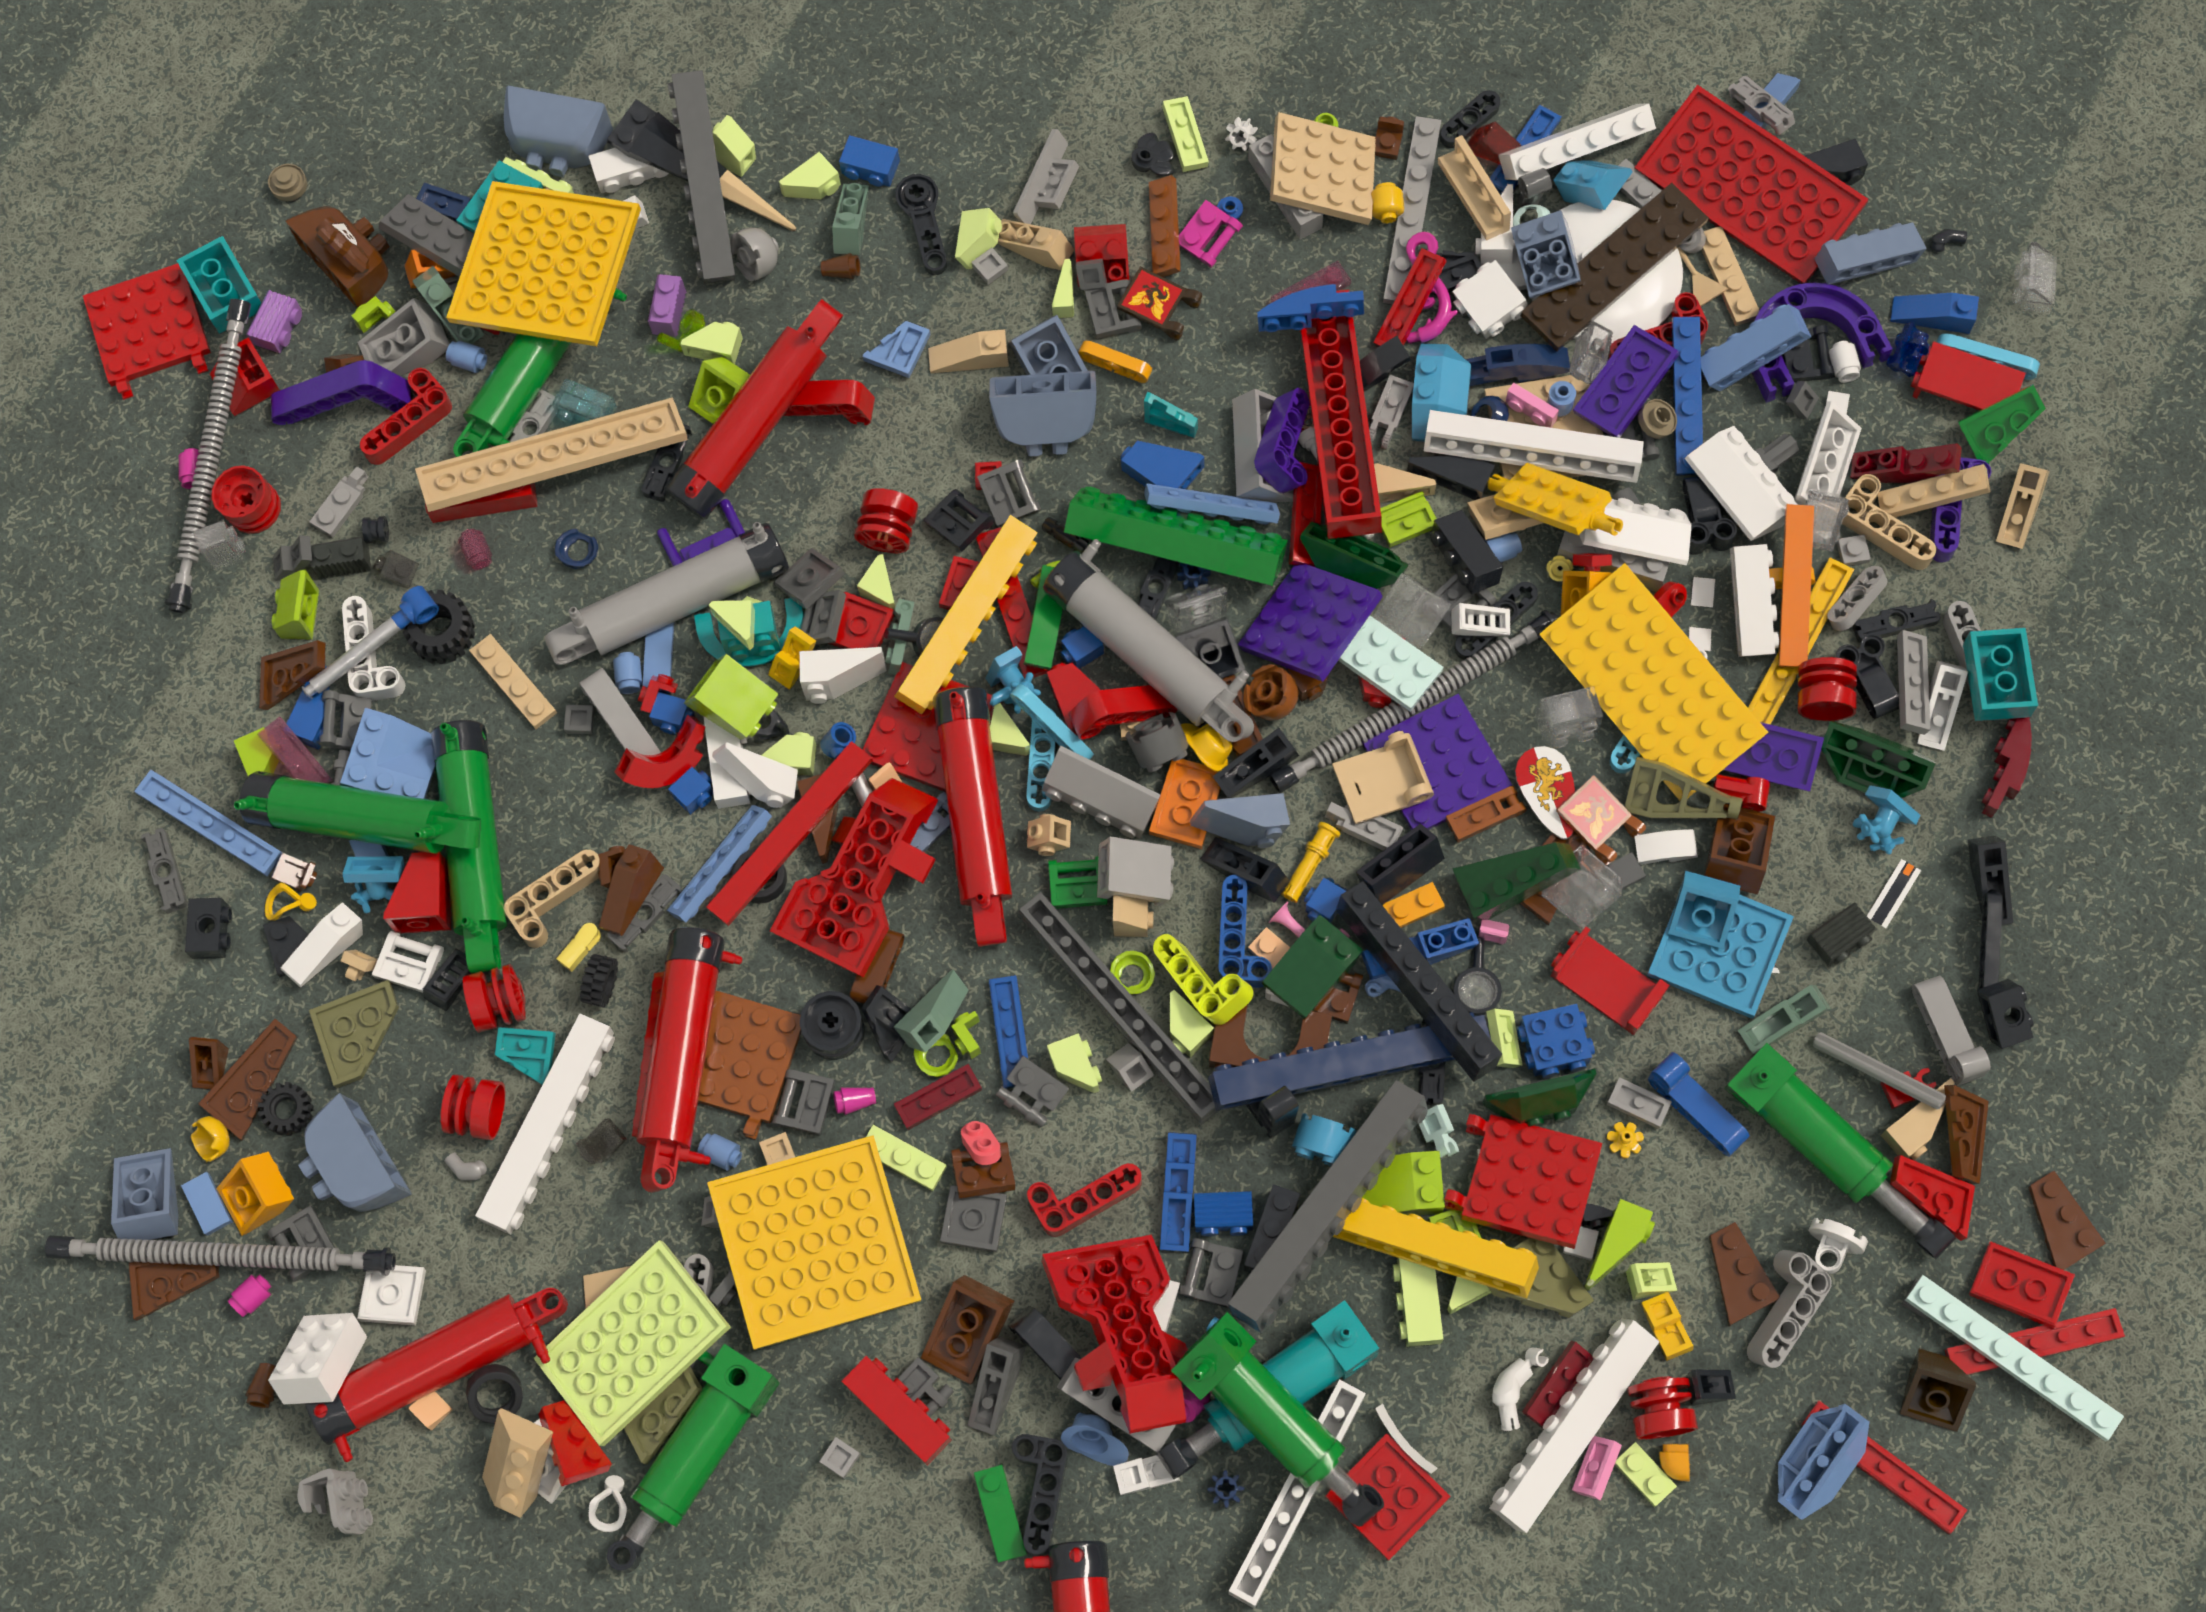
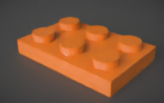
(1183, 793)

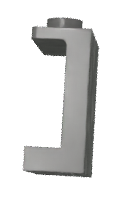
(1135, 870)

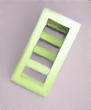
(1063, 299)

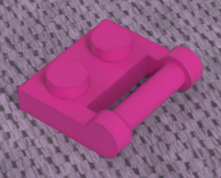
(1202, 229)

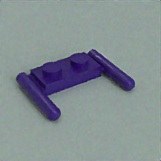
(706, 543)

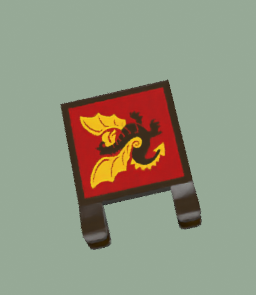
(1155, 300)

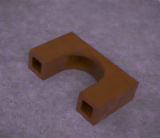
(1231, 1048)

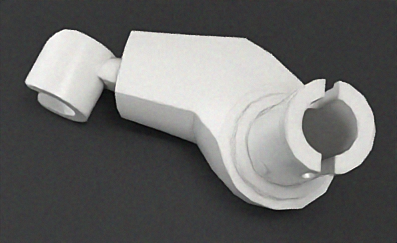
(1508, 1385)

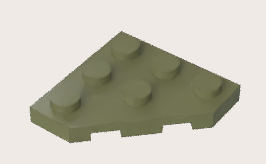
(353, 1030)
(1554, 1284)

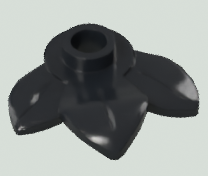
(1153, 155)

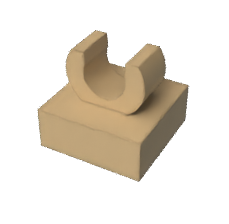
(359, 964)

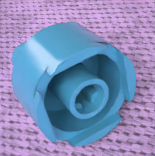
(1321, 1139)

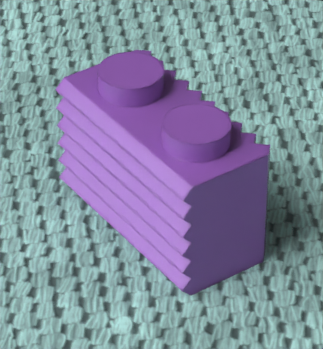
(667, 305)
(274, 322)

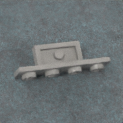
(1048, 180)

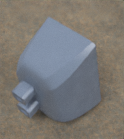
(554, 129)
(1044, 408)
(350, 1158)

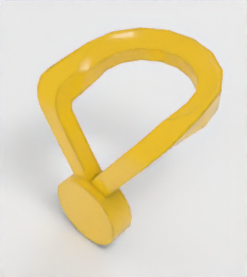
(305, 901)

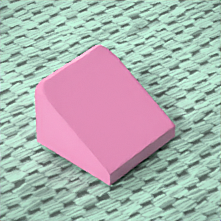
(1494, 931)

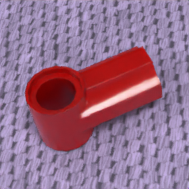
(1752, 790)

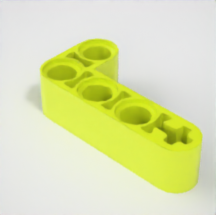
(1194, 977)

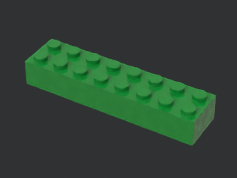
(1176, 535)

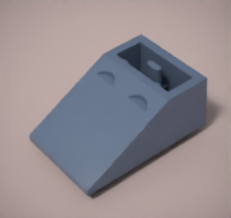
(1546, 253)

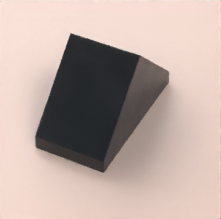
(1710, 1386)

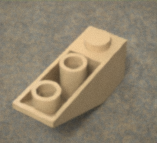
(1036, 243)

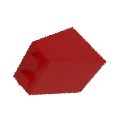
(421, 896)

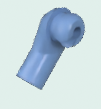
(1378, 986)

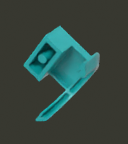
(765, 635)

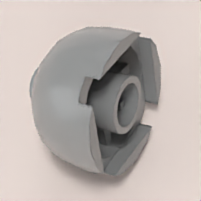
(755, 251)

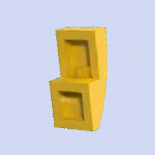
(787, 662)
(1667, 1326)

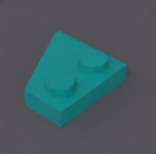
(1167, 416)
(527, 1051)

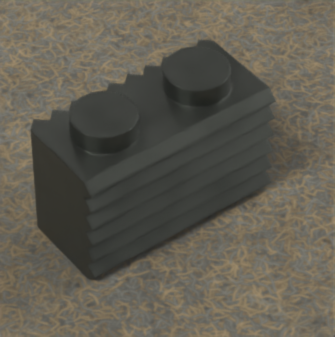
(340, 557)
(1841, 934)

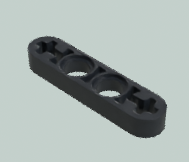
(1525, 604)
(1990, 939)

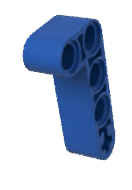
(1236, 931)
(1697, 1105)

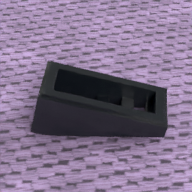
(430, 990)

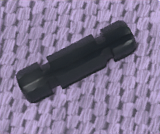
(1051, 527)

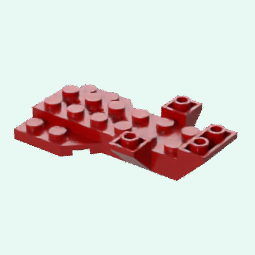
(871, 851)
(1117, 1292)

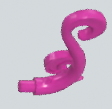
(1444, 314)

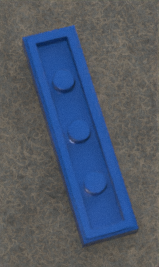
(1539, 126)
(1008, 1024)

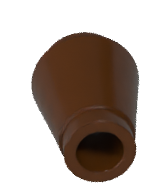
(842, 266)
(260, 1391)

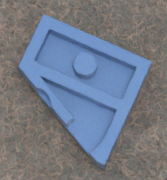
(900, 349)

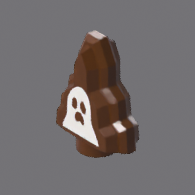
(342, 244)

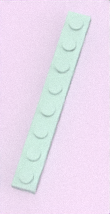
(2014, 1358)

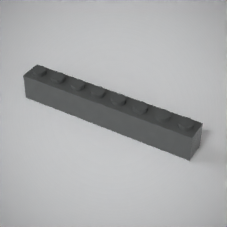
(703, 177)

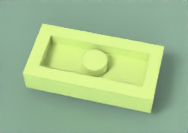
(1504, 1036)
(1645, 1474)

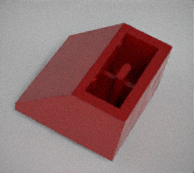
(1104, 243)
(252, 379)

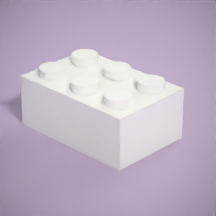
(317, 1358)

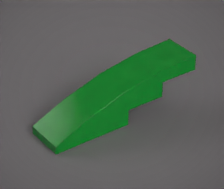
(1043, 627)

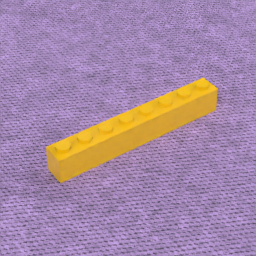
(966, 614)
(1441, 1248)

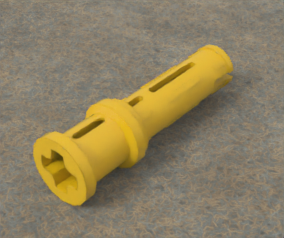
(1315, 852)

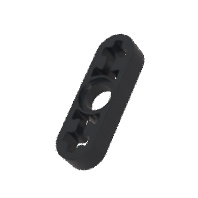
(1472, 108)

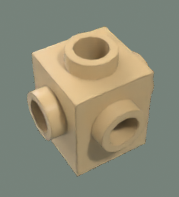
(1048, 834)

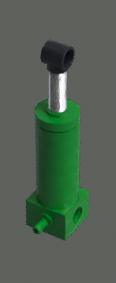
(1828, 1141)

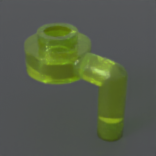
(690, 323)

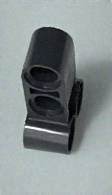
(1706, 518)
(1872, 679)

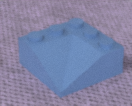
(390, 757)

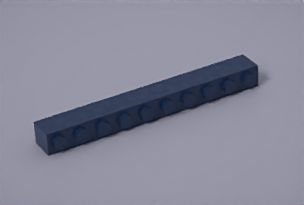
(1329, 1066)

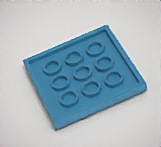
(1730, 975)

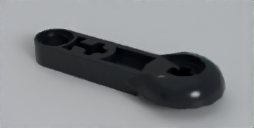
(921, 212)

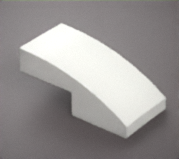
(1666, 845)
(1142, 1475)

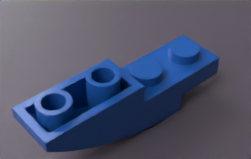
(1316, 302)
(1433, 944)

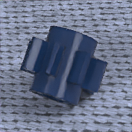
(1194, 580)
(1219, 1494)

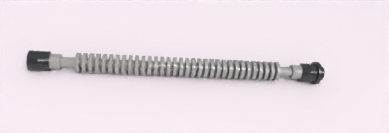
(208, 456)
(1380, 722)
(220, 1254)

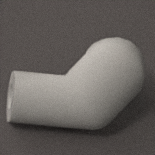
(463, 1170)

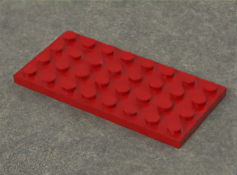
(1751, 184)

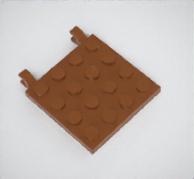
(747, 1058)

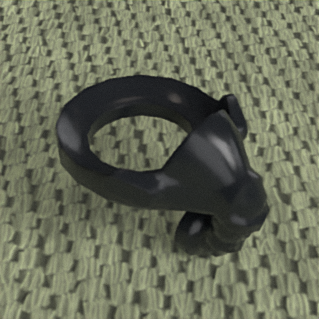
(777, 728)

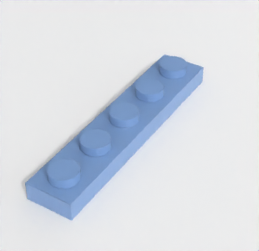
(1211, 504)
(719, 863)

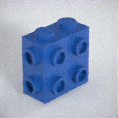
(1556, 1041)

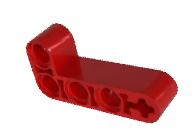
(1682, 300)
(834, 398)
(402, 419)
(1117, 707)
(1087, 1194)

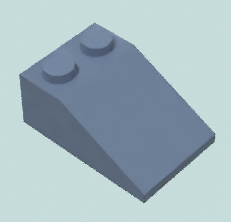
(1046, 349)
(1245, 819)
(144, 1196)

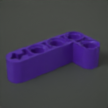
(1276, 449)
(1952, 513)

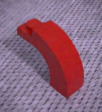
(667, 766)

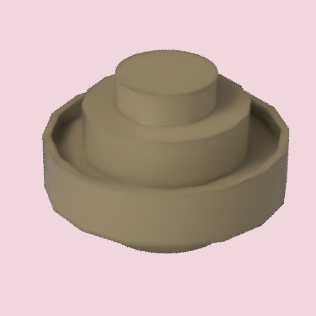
(287, 182)
(1657, 418)

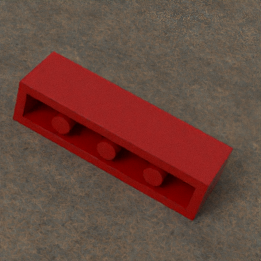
(508, 500)
(896, 1410)

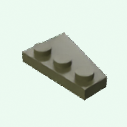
(661, 1416)

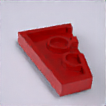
(1935, 1193)

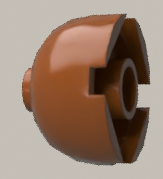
(1271, 693)

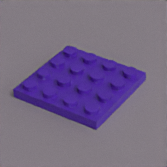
(1310, 621)
(1454, 759)

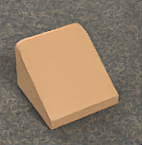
(882, 776)
(430, 1410)

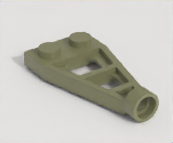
(1644, 788)

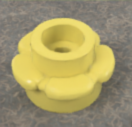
(1552, 569)

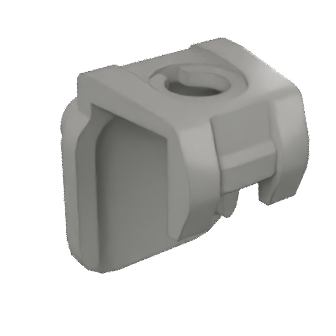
(344, 1498)

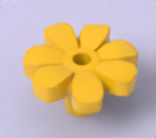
(1621, 1143)

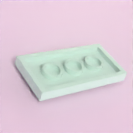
(1390, 663)

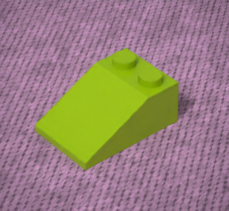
(1410, 1184)
(1622, 1237)

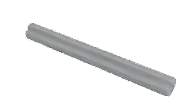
(1879, 1070)

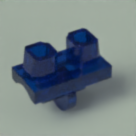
(1910, 348)

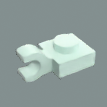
(1436, 1129)

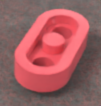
(980, 1143)

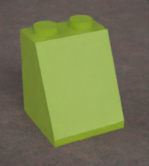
(732, 698)

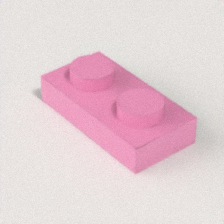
(1524, 401)
(1596, 1467)

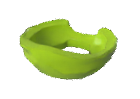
(1134, 958)
(920, 1059)

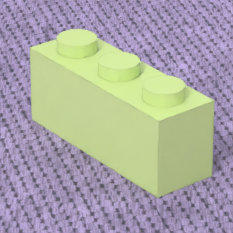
(1419, 1303)

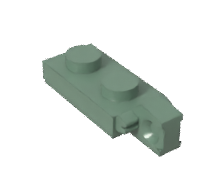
(903, 613)

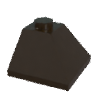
(1937, 1391)

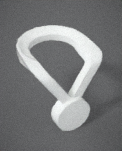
(613, 1485)

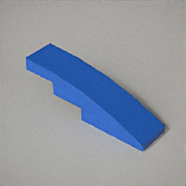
(1178, 1191)

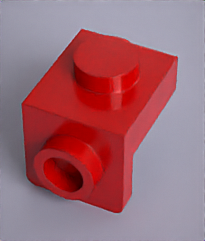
(649, 694)

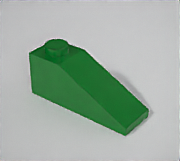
(1000, 1513)

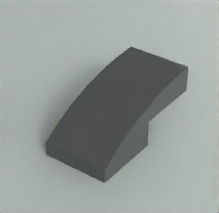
(292, 558)

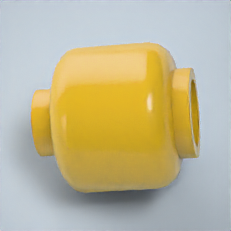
(1387, 202)

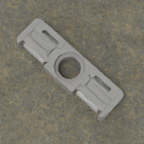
(1773, 114)
(540, 415)

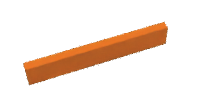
(1796, 585)

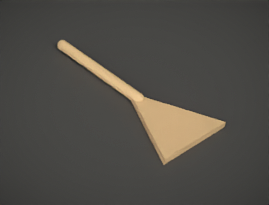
(1703, 287)

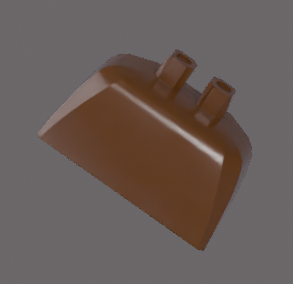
(355, 286)

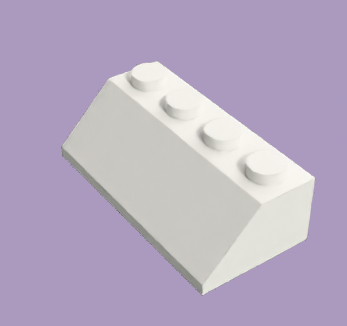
(1741, 482)
(1645, 532)

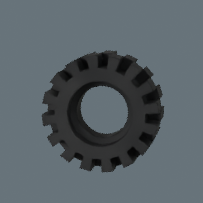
(598, 980)
(274, 1097)

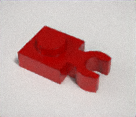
(1897, 1098)

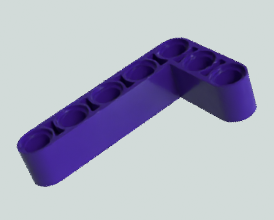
(339, 388)

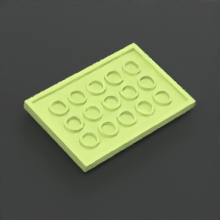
(632, 1343)

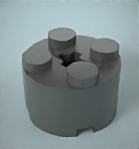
(1158, 741)

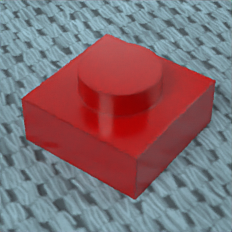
(1592, 561)

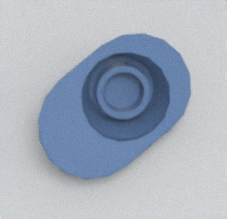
(1094, 1439)

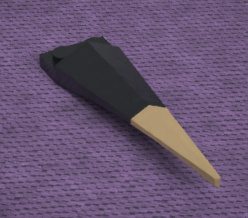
(652, 140)

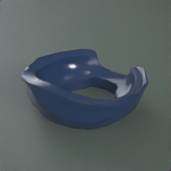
(1499, 408)
(569, 538)

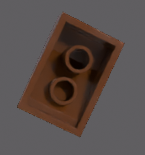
(1741, 849)
(965, 1326)

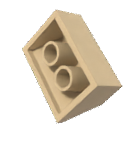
(1131, 916)
(515, 1462)

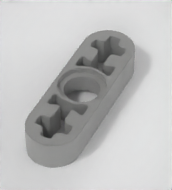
(1844, 611)

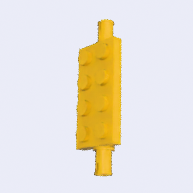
(1555, 500)

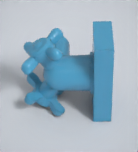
(1005, 670)
(1890, 811)
(375, 874)

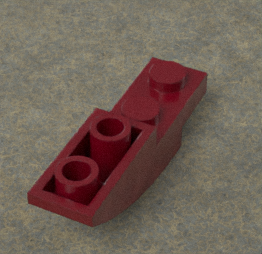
(1907, 466)
(2013, 764)

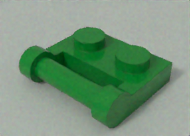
(1075, 890)

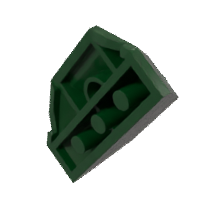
(1352, 557)
(1871, 760)
(1542, 1100)

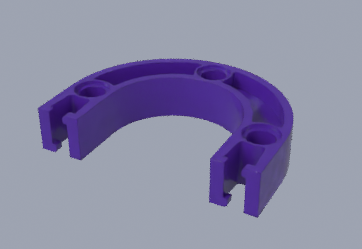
(1832, 305)

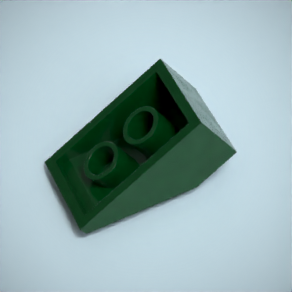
(1312, 966)

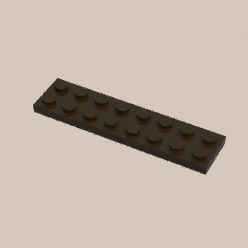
(1616, 266)

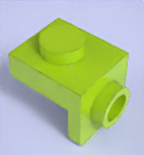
(371, 312)
(965, 1041)

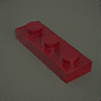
(938, 1096)
(1557, 1383)

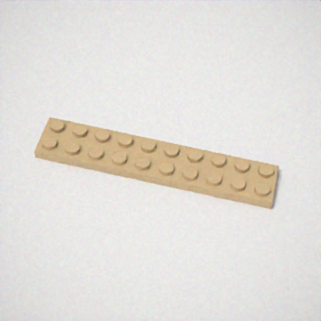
(550, 454)

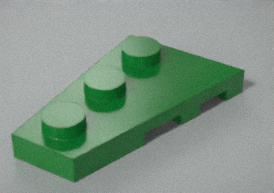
(1998, 424)

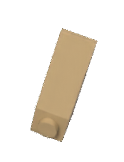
(970, 352)
(1399, 484)
(2022, 505)
(1914, 1129)

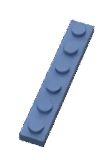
(208, 822)

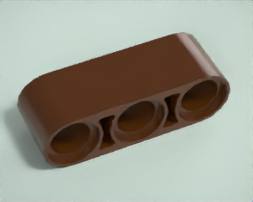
(880, 968)

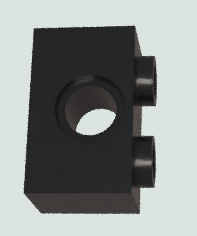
(200, 915)
(1995, 1002)

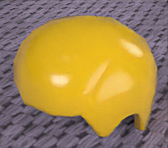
(210, 1138)

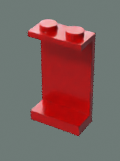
(1965, 377)
(1607, 982)

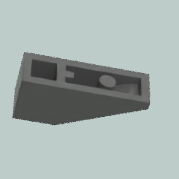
(995, 1383)

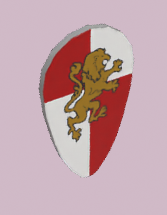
(1546, 785)

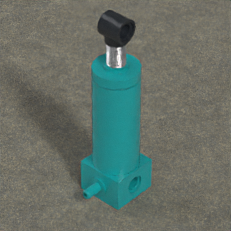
(1330, 1350)

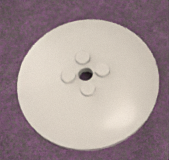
(1648, 300)

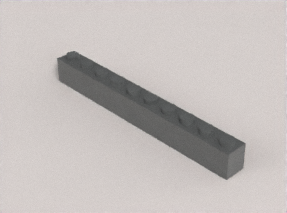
(1119, 1007)
(1328, 1207)

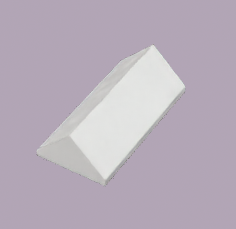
(1829, 453)

